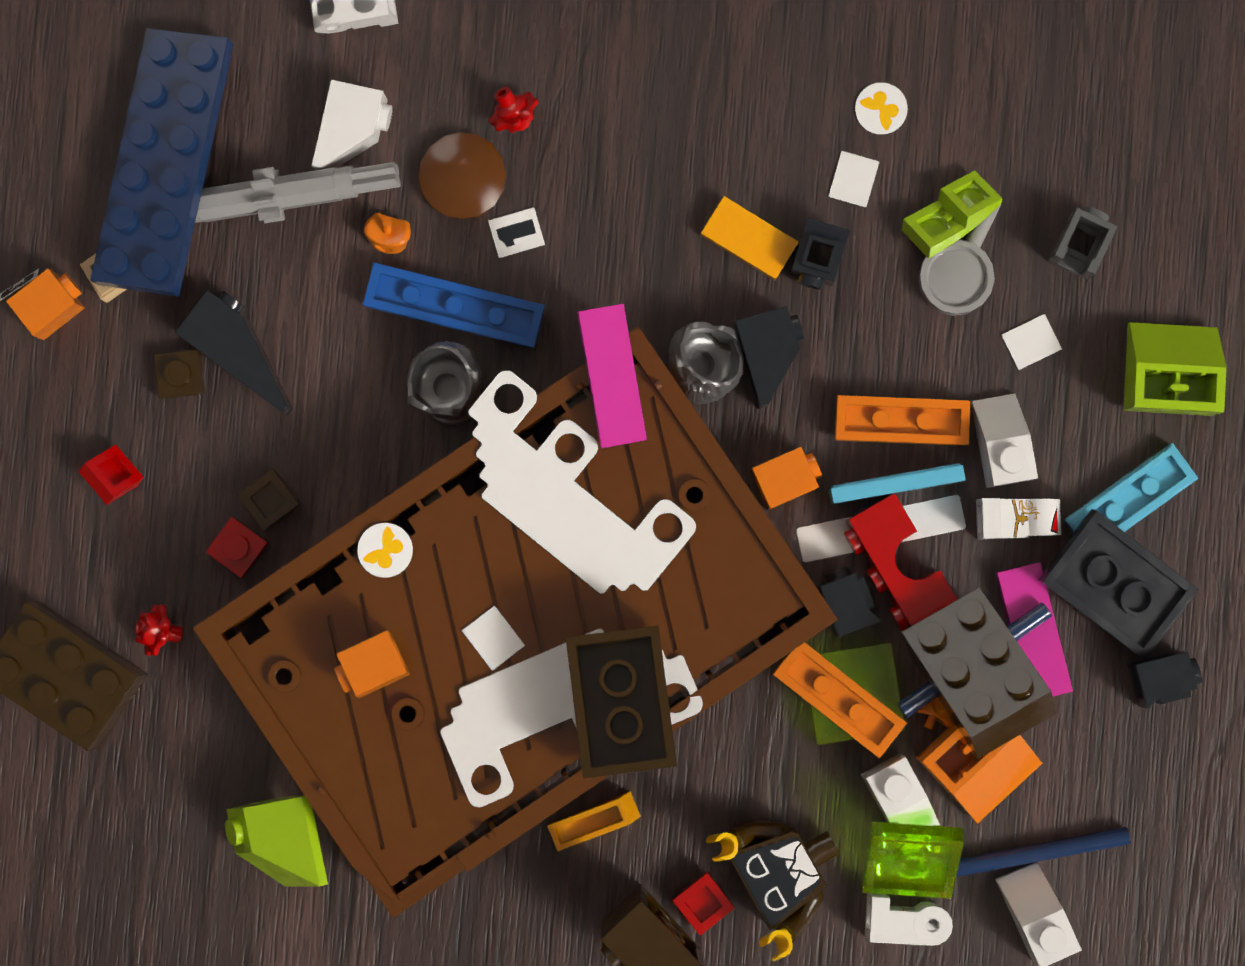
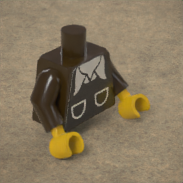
(778, 875)

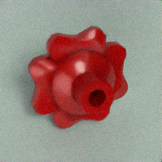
(513, 110)
(156, 629)

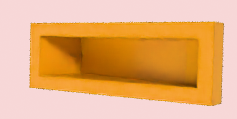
(594, 821)

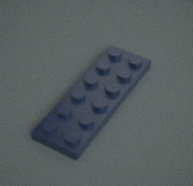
(162, 162)

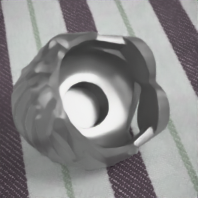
(702, 365)
(446, 381)

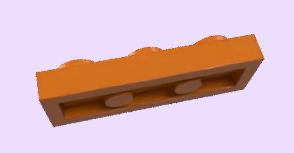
(902, 420)
(840, 699)

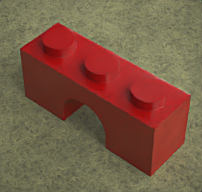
(878, 534)

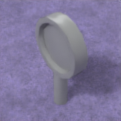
(960, 275)

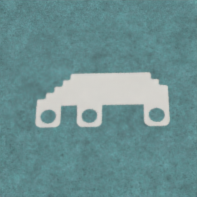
(546, 503)
(521, 704)

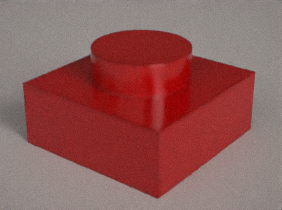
(111, 474)
(237, 547)
(703, 903)

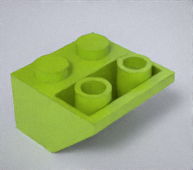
(1174, 370)

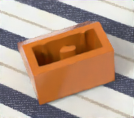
(980, 782)

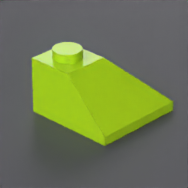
(279, 839)

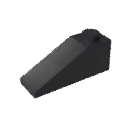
(232, 343)

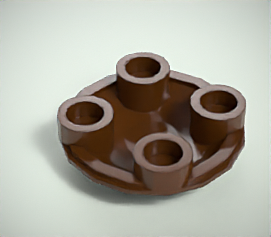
(462, 175)

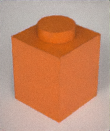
(47, 303)
(786, 477)
(370, 665)

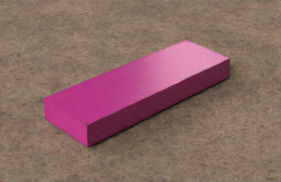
(611, 375)
(1019, 594)

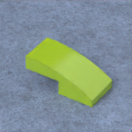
(957, 212)

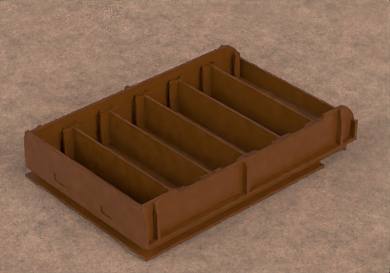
(391, 783)

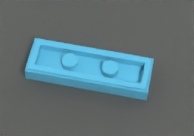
(896, 483)
(1139, 490)

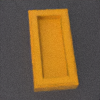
(749, 238)

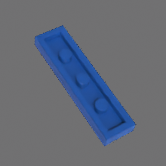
(454, 305)

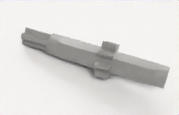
(272, 194)

